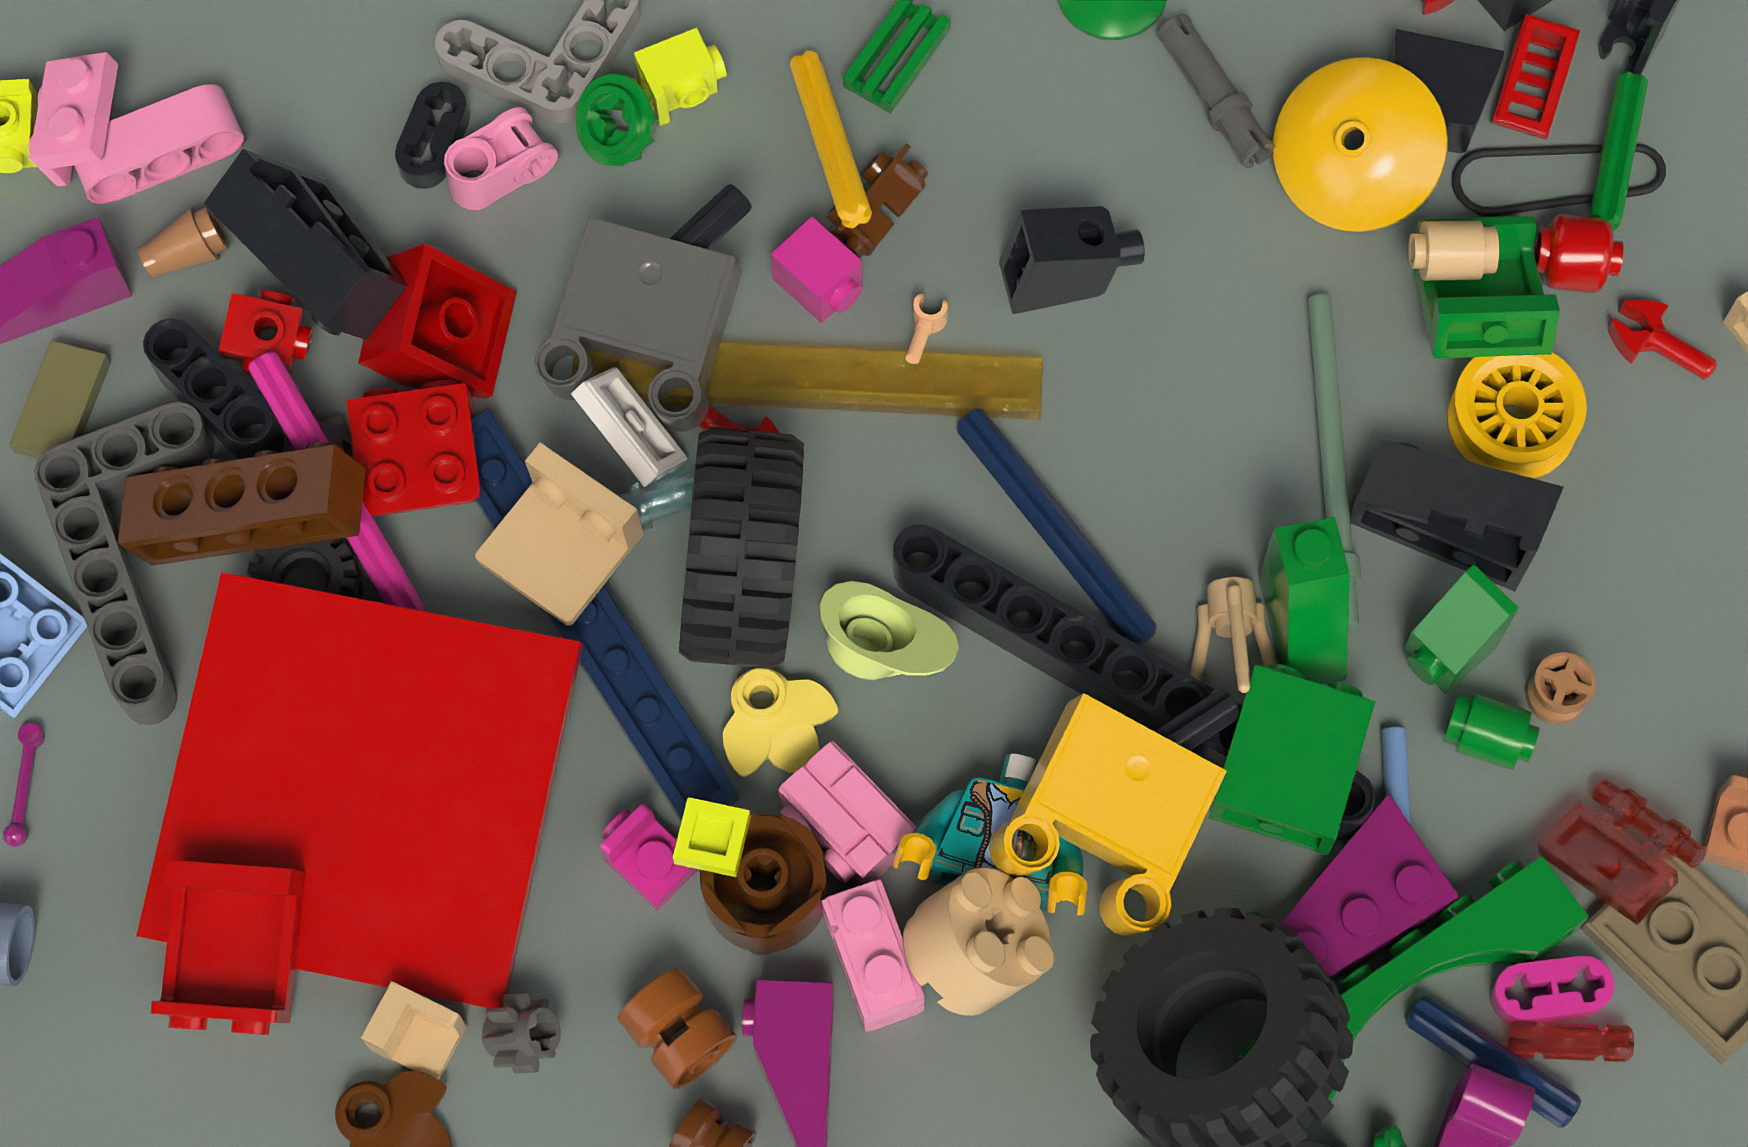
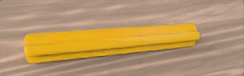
(830, 139)

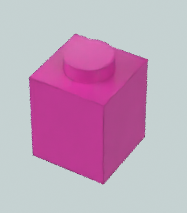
(817, 270)

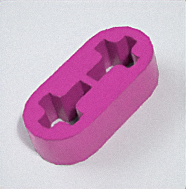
(1549, 976)

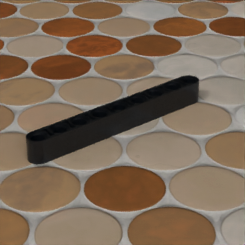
(1058, 626)

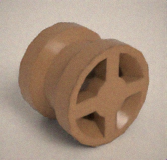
(1568, 676)

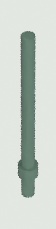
(1332, 436)

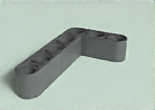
(101, 555)

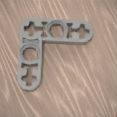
(541, 72)

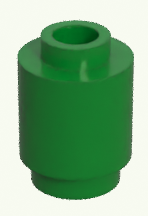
(1491, 730)

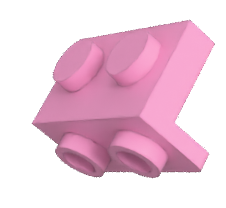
(72, 114)

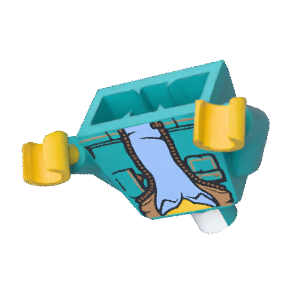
(962, 830)

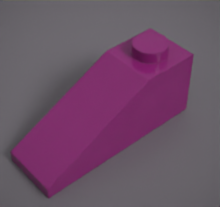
(60, 280)
(794, 1049)

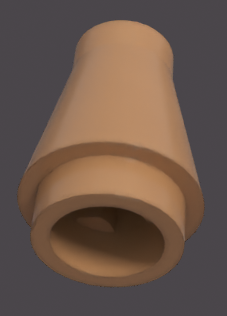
(185, 243)

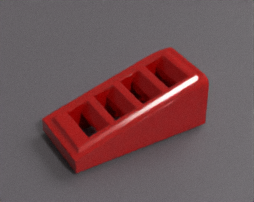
(1549, 36)

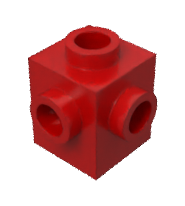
(251, 316)

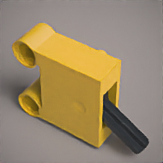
(1122, 798)

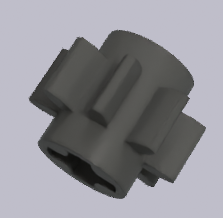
(521, 1033)

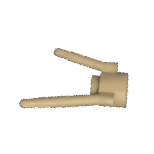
(1233, 614)

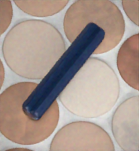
(1474, 1047)

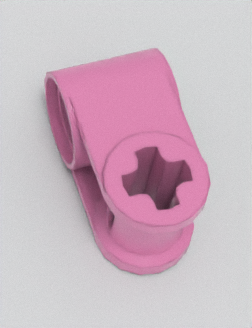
(503, 155)

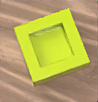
(711, 837)

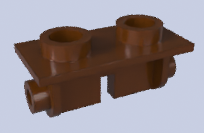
(889, 184)

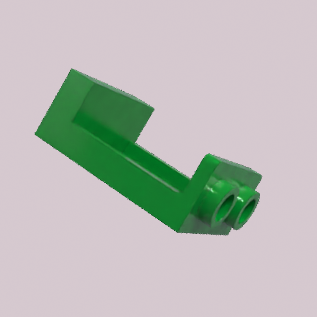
(1501, 310)
(1293, 758)

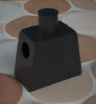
(1456, 75)
(1064, 256)

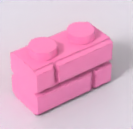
(845, 815)
(872, 955)

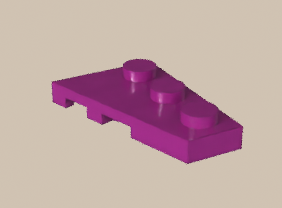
(1370, 893)

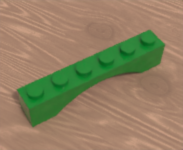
(1508, 926)

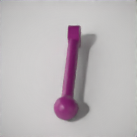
(31, 737)

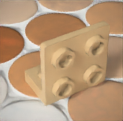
(561, 537)

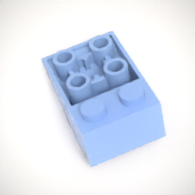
(33, 635)

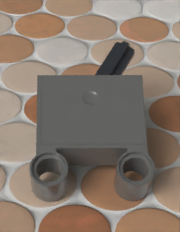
(650, 305)

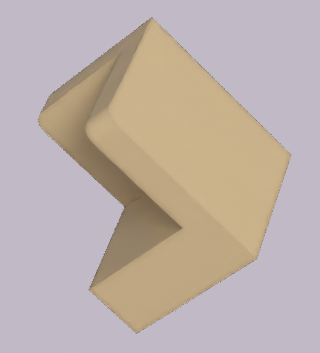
(414, 1031)

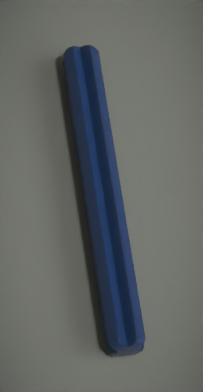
(1056, 527)

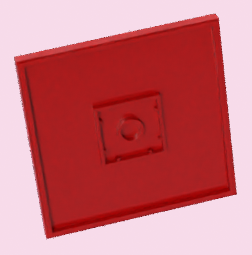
(384, 762)

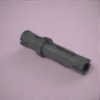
(1227, 108)

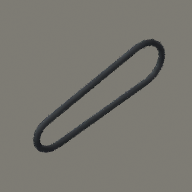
(1553, 203)

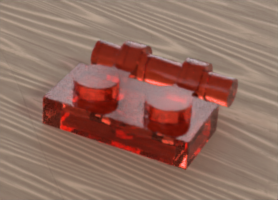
(1611, 863)

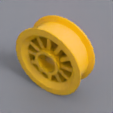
(1558, 385)

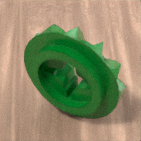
(597, 129)

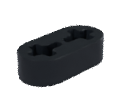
(421, 130)

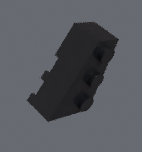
(307, 242)
(1456, 510)

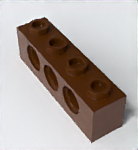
(242, 504)

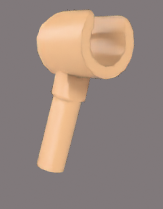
(924, 326)

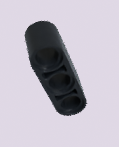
(202, 370)

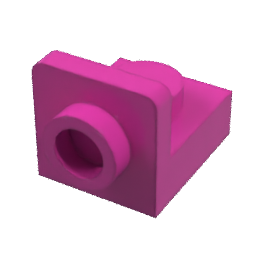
(644, 855)

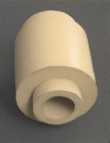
(1454, 250)

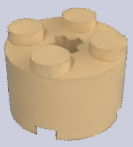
(979, 940)

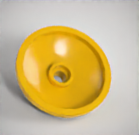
(1393, 167)

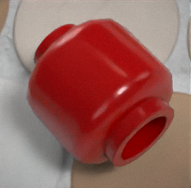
(1577, 253)

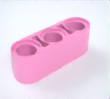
(162, 143)

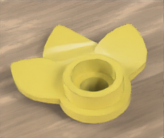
(780, 731)

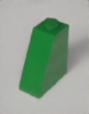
(1308, 598)

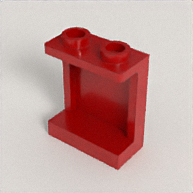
(230, 945)

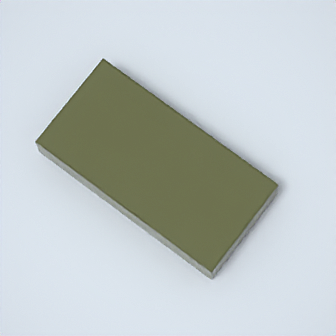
(59, 398)

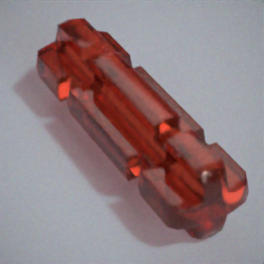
(1570, 1041)

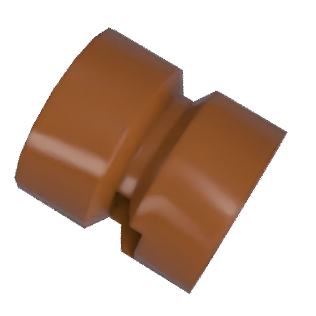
(664, 1010)

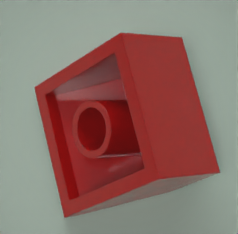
(442, 325)

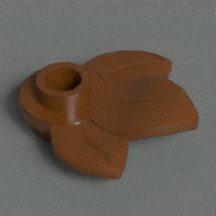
(404, 1112)

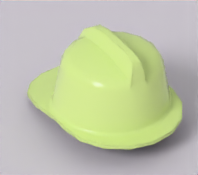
(883, 636)

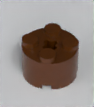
(777, 917)

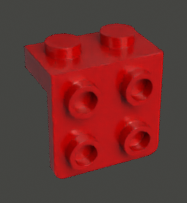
(415, 447)

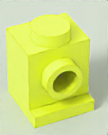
(679, 72)
(17, 123)

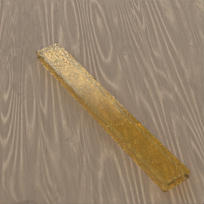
(855, 380)

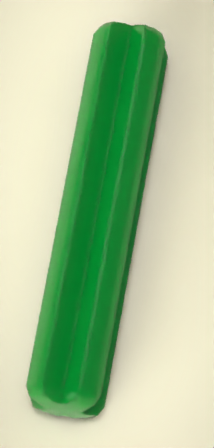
(1619, 148)

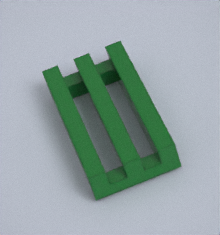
(919, 18)

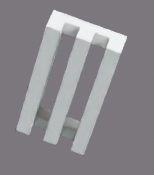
(629, 426)

